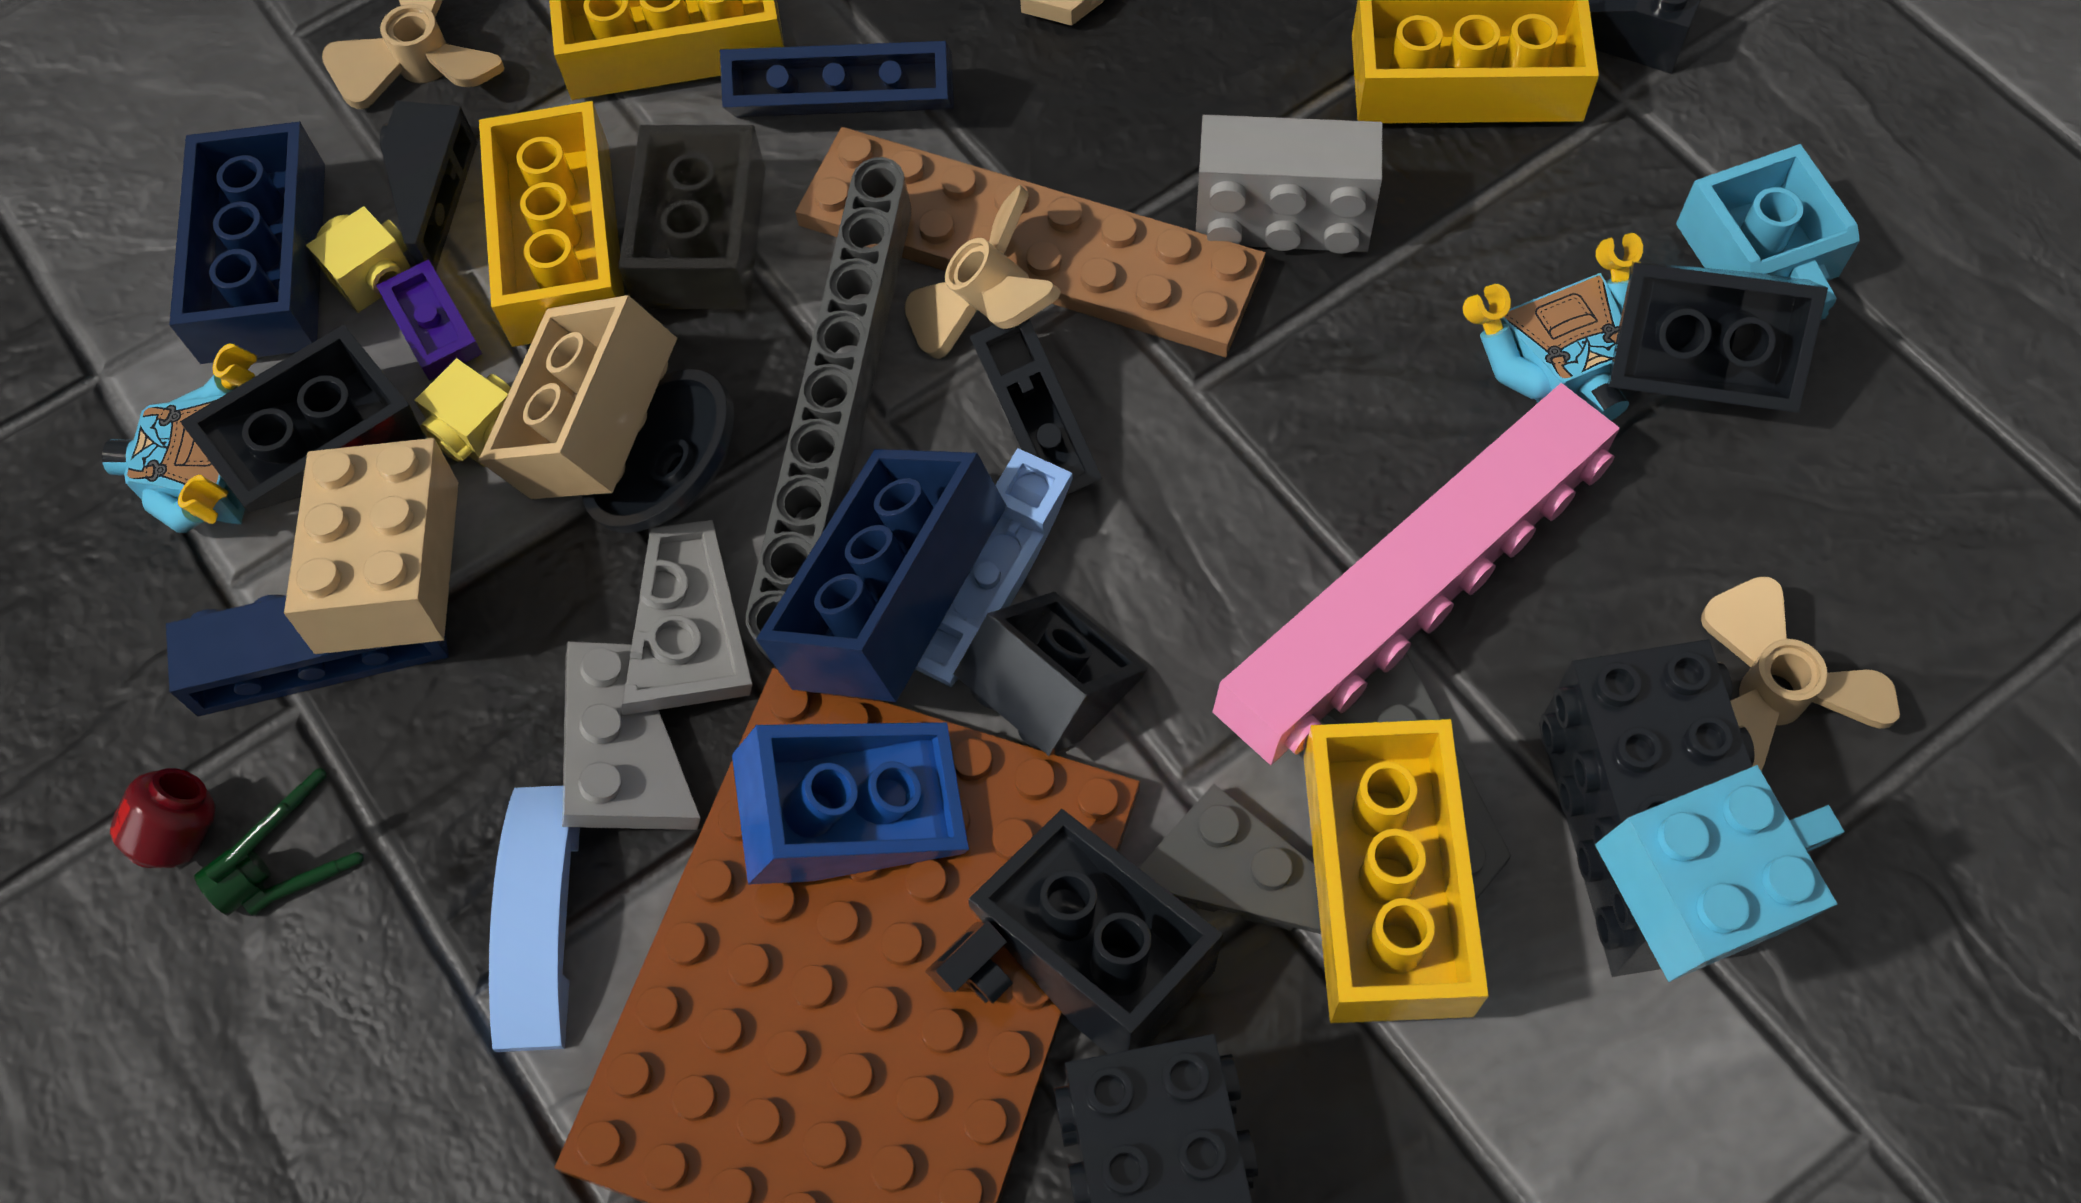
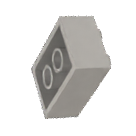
(1289, 182)

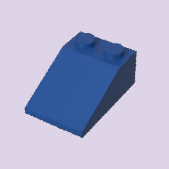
(845, 799)

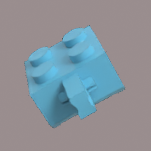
(1771, 220)
(1718, 870)

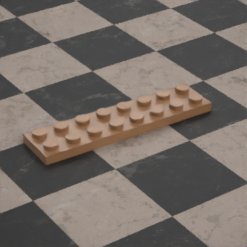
(1096, 254)

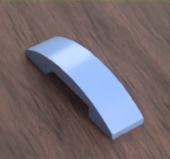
(1033, 500)
(530, 923)

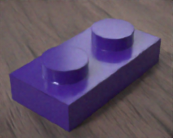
(428, 319)

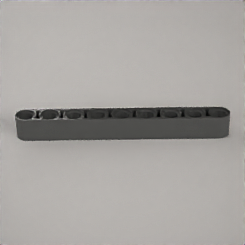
(835, 375)

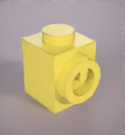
(358, 255)
(461, 410)

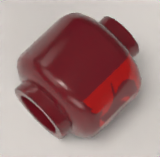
(163, 818)

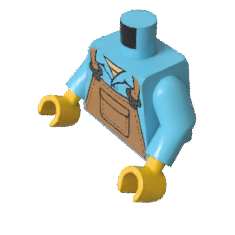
(1562, 334)
(167, 464)

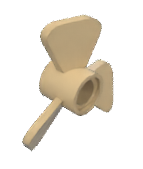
(409, 46)
(979, 280)
(1754, 628)

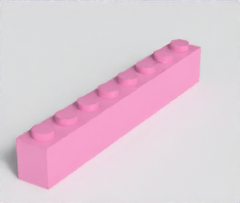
(1414, 575)

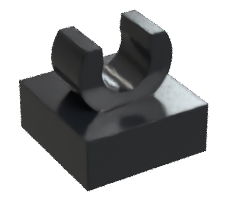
(970, 962)

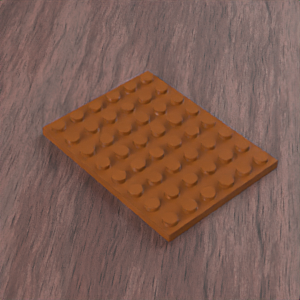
(793, 1024)

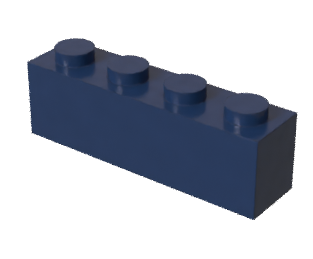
(837, 79)
(258, 655)

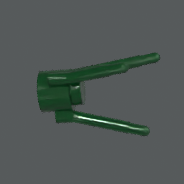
(238, 873)

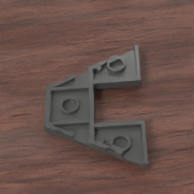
(1241, 866)

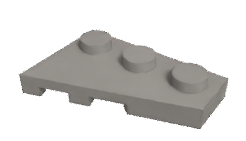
(685, 625)
(617, 765)

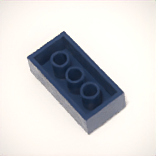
(242, 241)
(883, 574)

